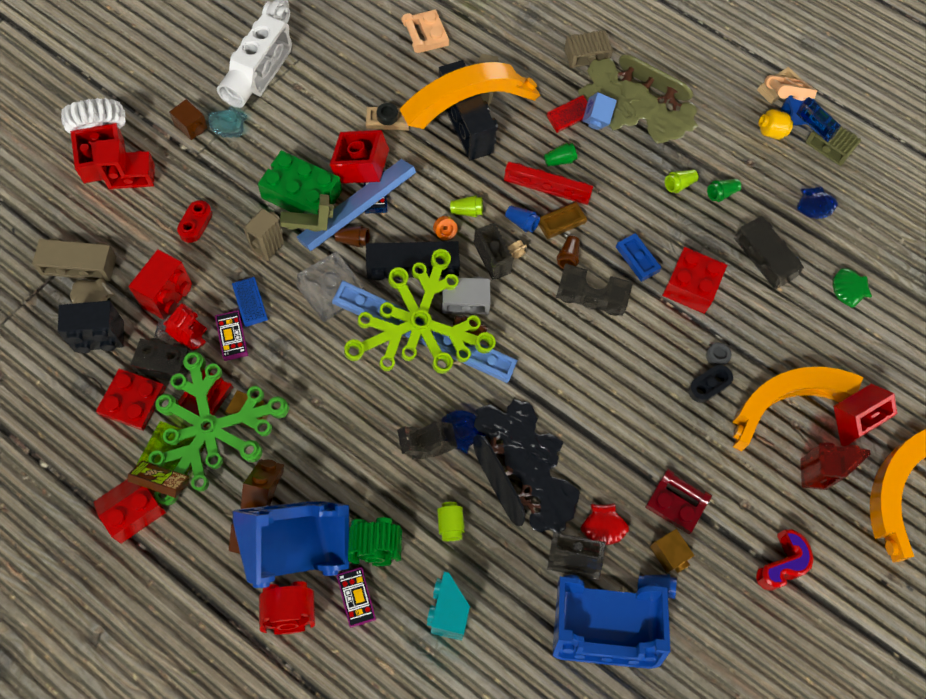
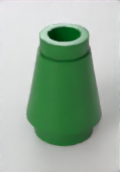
(561, 155)
(722, 189)

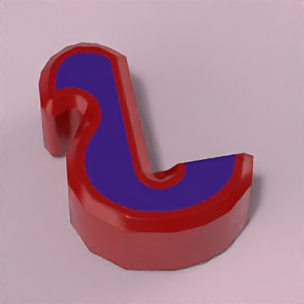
(794, 566)

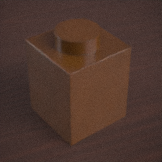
(188, 119)

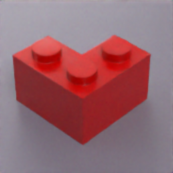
(84, 149)
(123, 168)

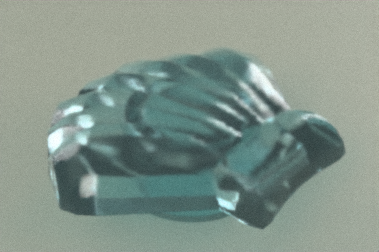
(227, 122)

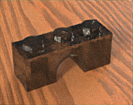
(575, 289)

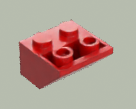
(863, 412)

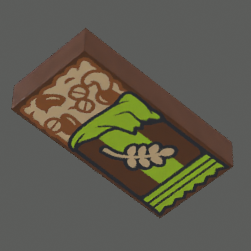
(158, 479)

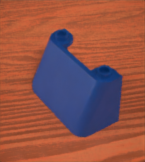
(292, 539)
(611, 625)

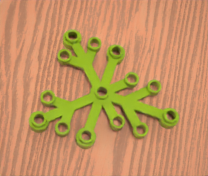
(393, 333)

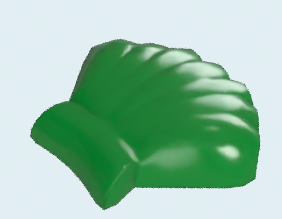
(850, 287)

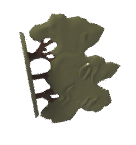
(637, 103)

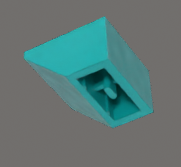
(451, 610)

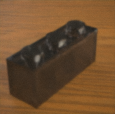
(768, 252)

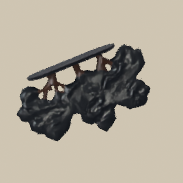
(529, 458)

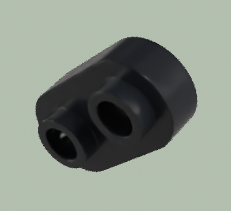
(709, 384)

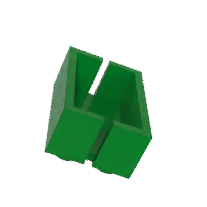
(298, 184)

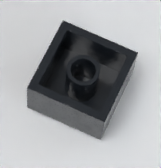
(91, 326)

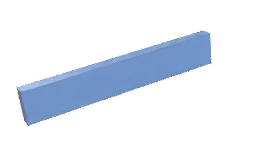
(359, 203)

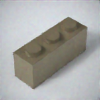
(74, 259)

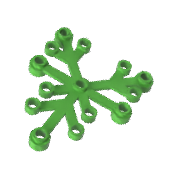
(191, 453)

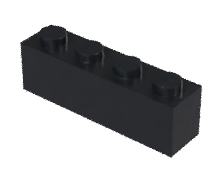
(386, 256)

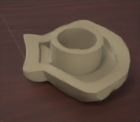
(90, 291)

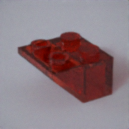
(830, 464)

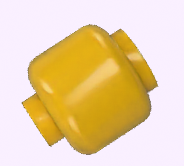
(775, 124)

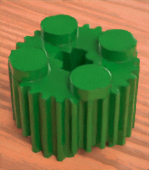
(375, 542)

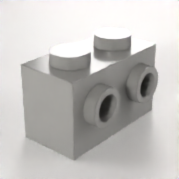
(469, 296)

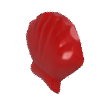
(604, 524)

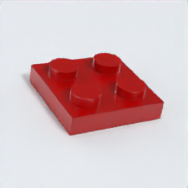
(130, 399)

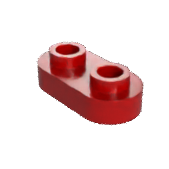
(196, 219)

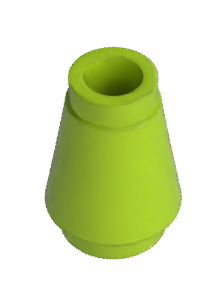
(680, 180)
(468, 206)

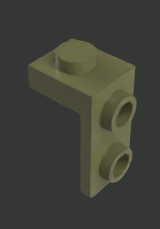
(309, 221)

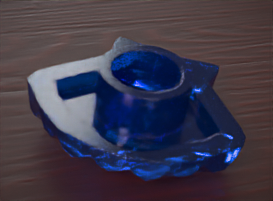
(816, 203)
(463, 428)

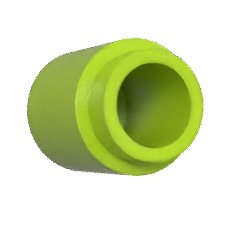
(450, 521)

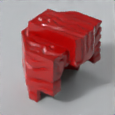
(185, 327)

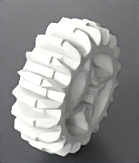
(92, 114)

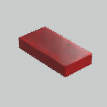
(567, 114)

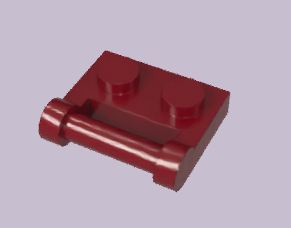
(674, 508)

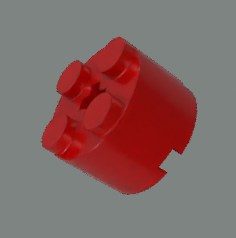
(286, 608)

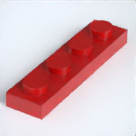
(548, 183)

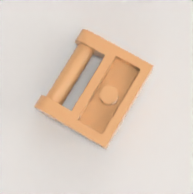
(431, 28)
(790, 86)

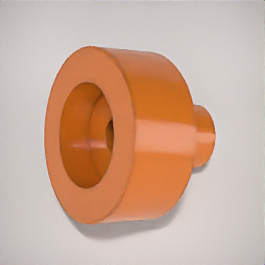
(445, 228)

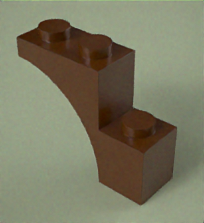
(258, 490)

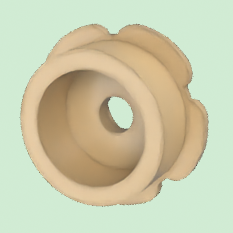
(517, 249)

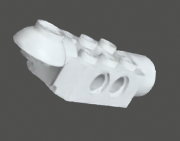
(258, 55)

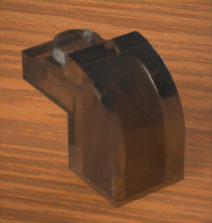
(428, 441)

